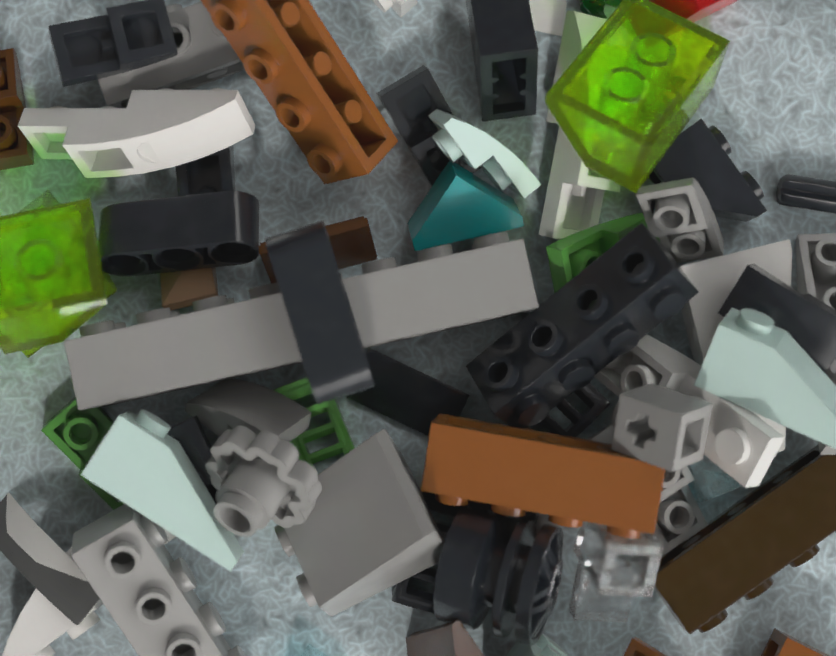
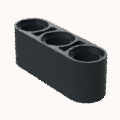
(179, 233)
(319, 312)

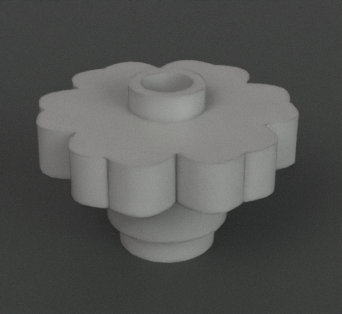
(260, 481)

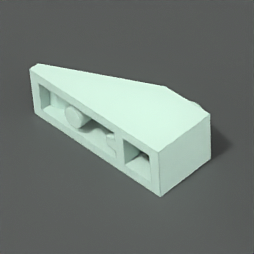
(769, 375)
(158, 480)

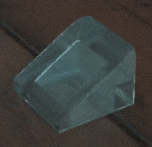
(710, 481)

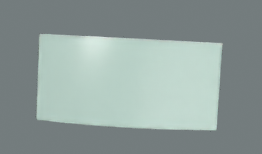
(474, 147)

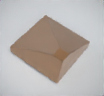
(184, 287)

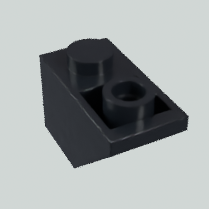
(704, 155)

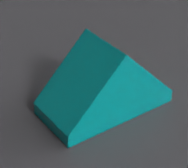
(461, 209)

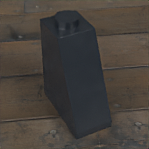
(504, 57)

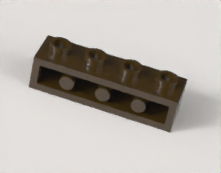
(750, 543)

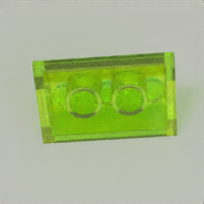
(635, 89)

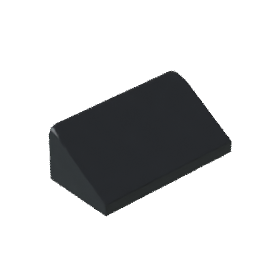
(408, 394)

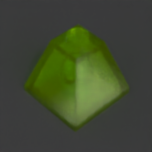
(48, 275)

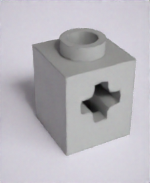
(661, 426)

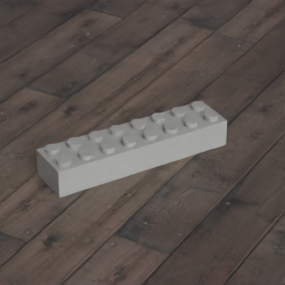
(255, 335)

